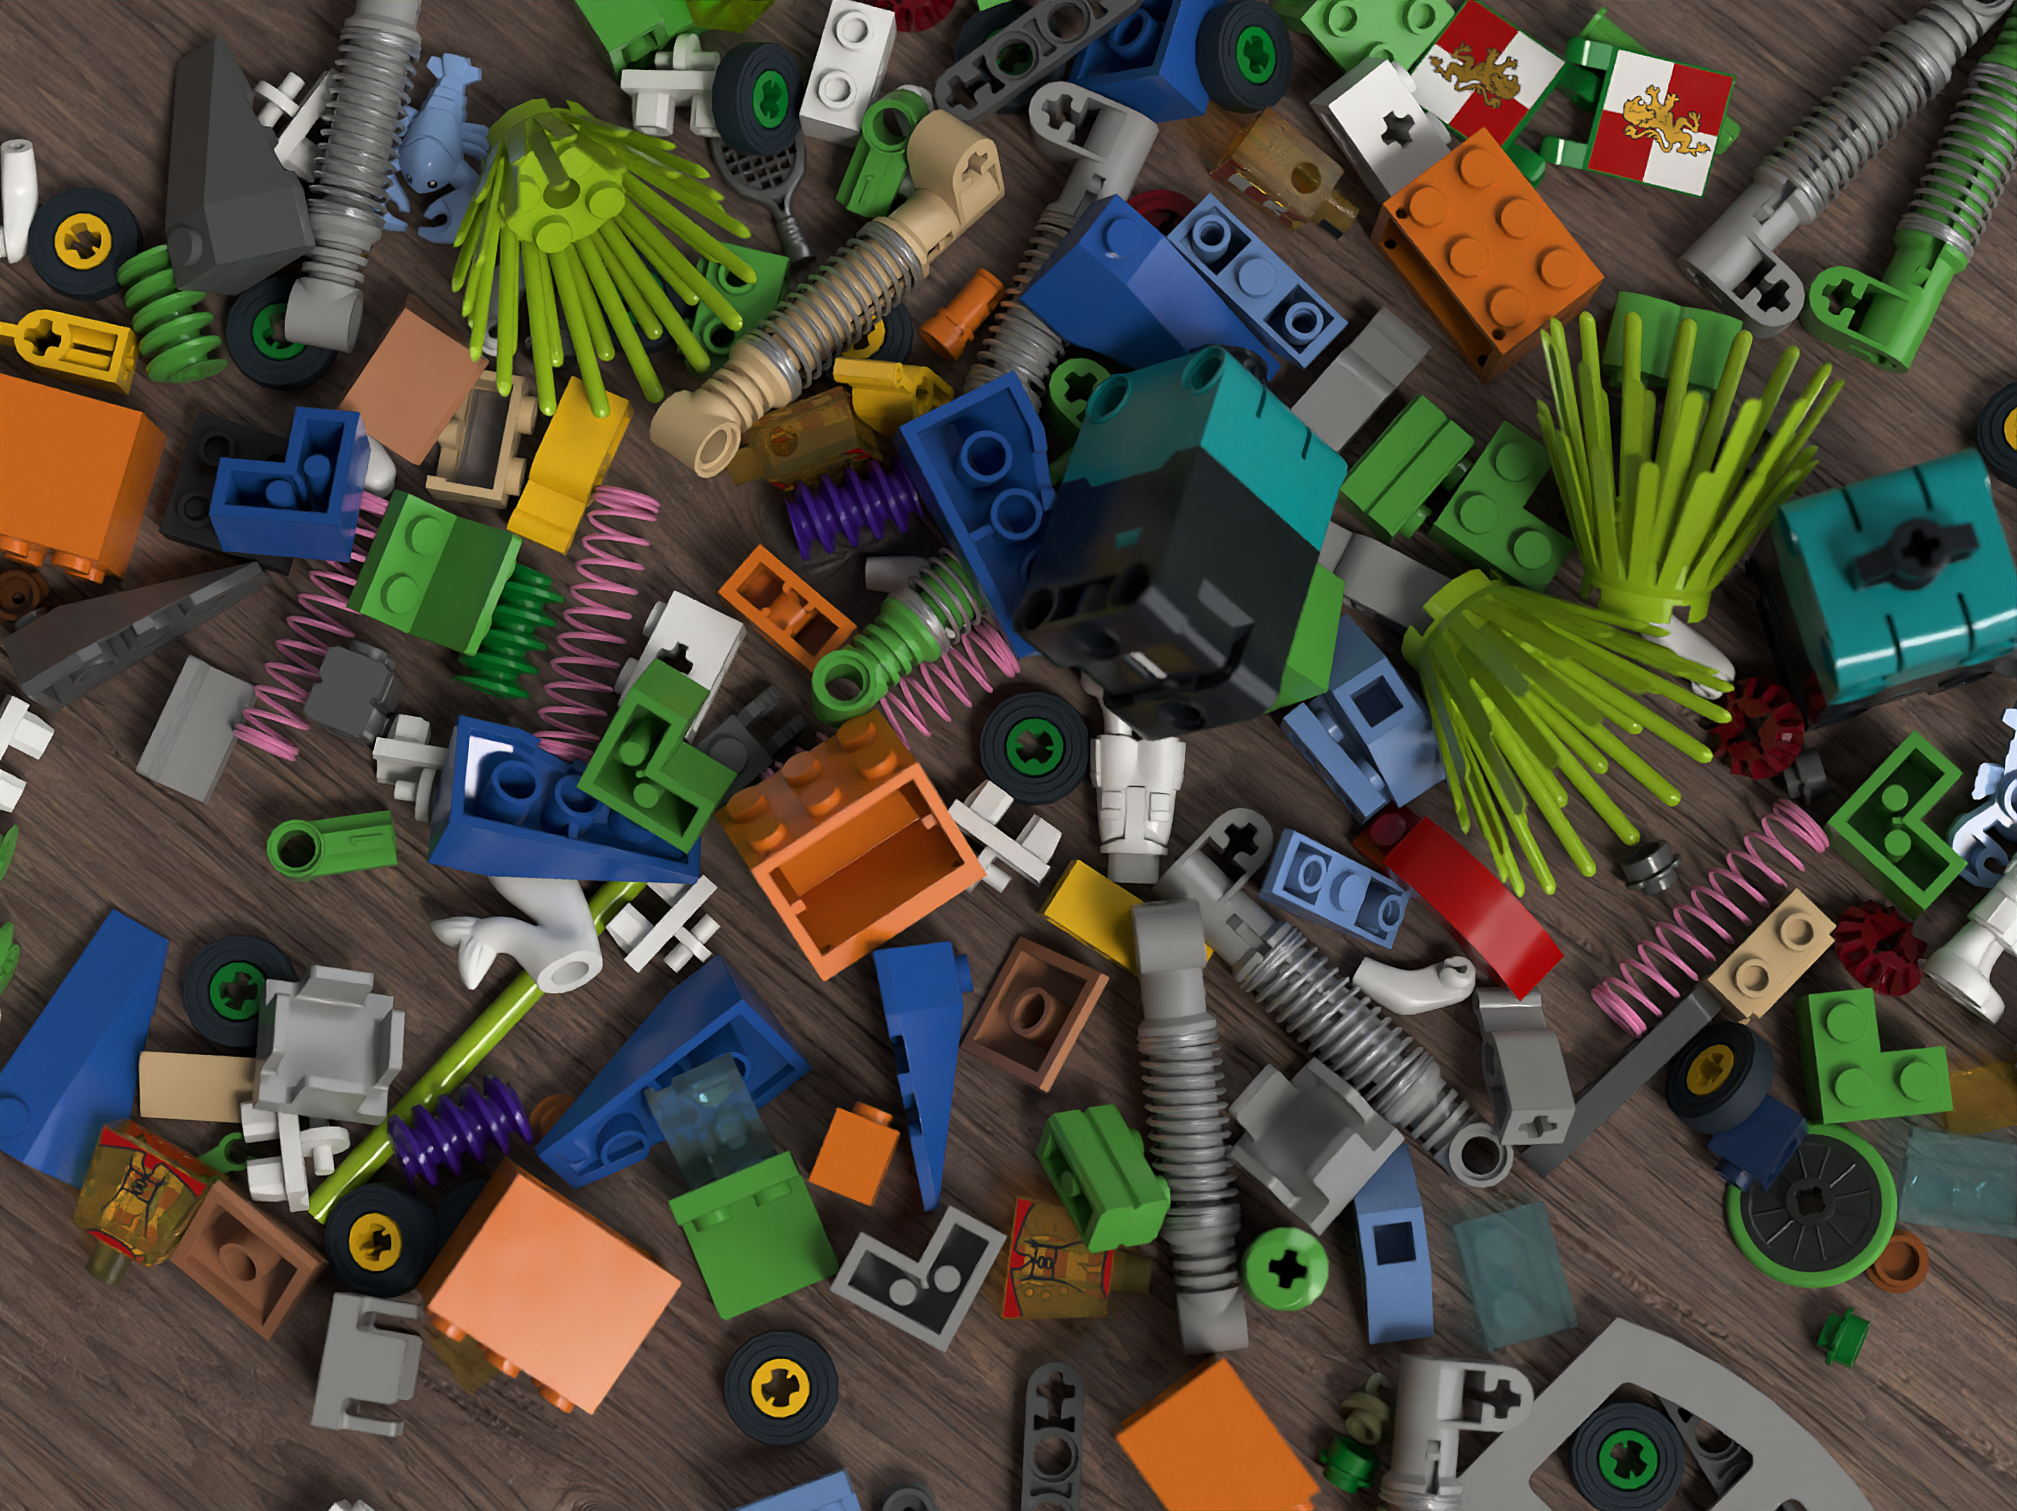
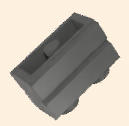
(355, 694)

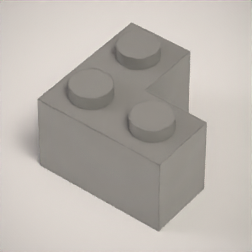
(924, 1295)

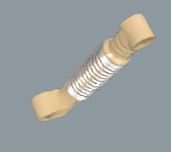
(954, 185)

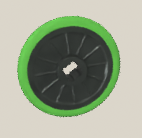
(1825, 1245)

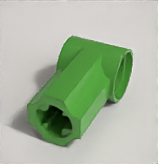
(880, 157)
(341, 845)

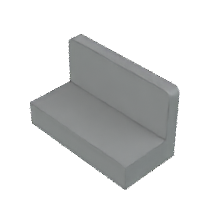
(196, 730)

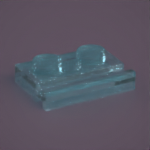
(711, 1122)
(1959, 1182)
(1514, 1275)

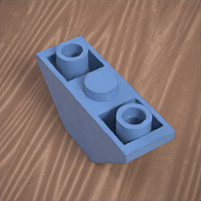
(1256, 283)
(1382, 716)
(1333, 890)
(1393, 1253)

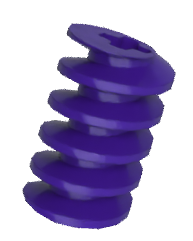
(852, 505)
(458, 1130)

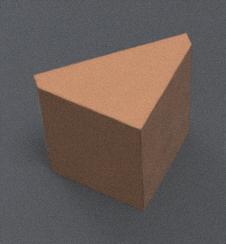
(412, 381)
(1034, 1014)
(248, 1258)

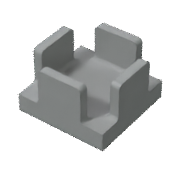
(327, 1047)
(1309, 1141)
(366, 1364)

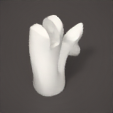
(555, 953)

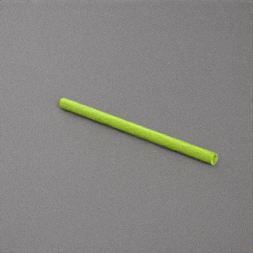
(456, 1062)

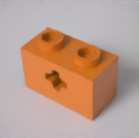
(786, 610)
(856, 1153)

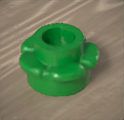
(1843, 1337)
(1349, 1464)

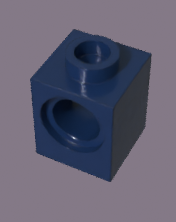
(1758, 1146)

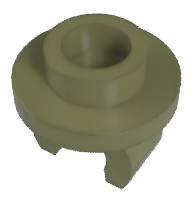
(1367, 1416)

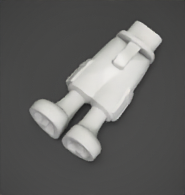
(1134, 794)
(1967, 959)

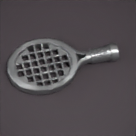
(788, 225)

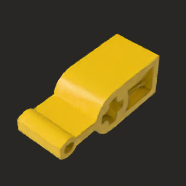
(89, 349)
(891, 392)
(568, 467)
(1095, 914)

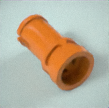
(958, 321)

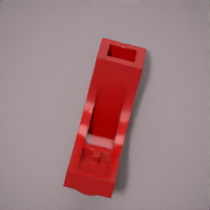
(1462, 896)

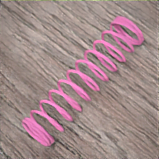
(627, 504)
(989, 641)
(277, 743)
(1797, 823)

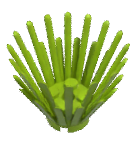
(563, 192)
(1662, 533)
(1512, 670)

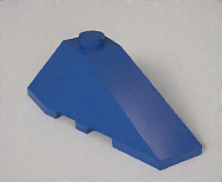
(1149, 61)
(1130, 293)
(987, 488)
(520, 815)
(924, 1019)
(692, 1025)
(83, 1052)

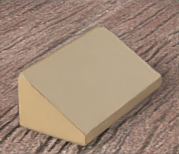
(194, 1086)

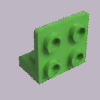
(1367, 28)
(434, 574)
(756, 1235)

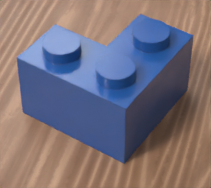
(298, 505)

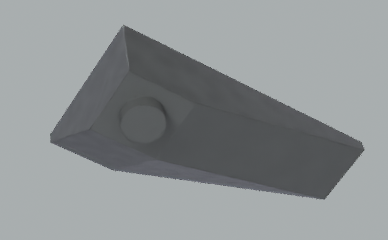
(228, 196)
(91, 641)

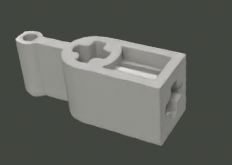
(1361, 380)
(1380, 580)
(1522, 1069)

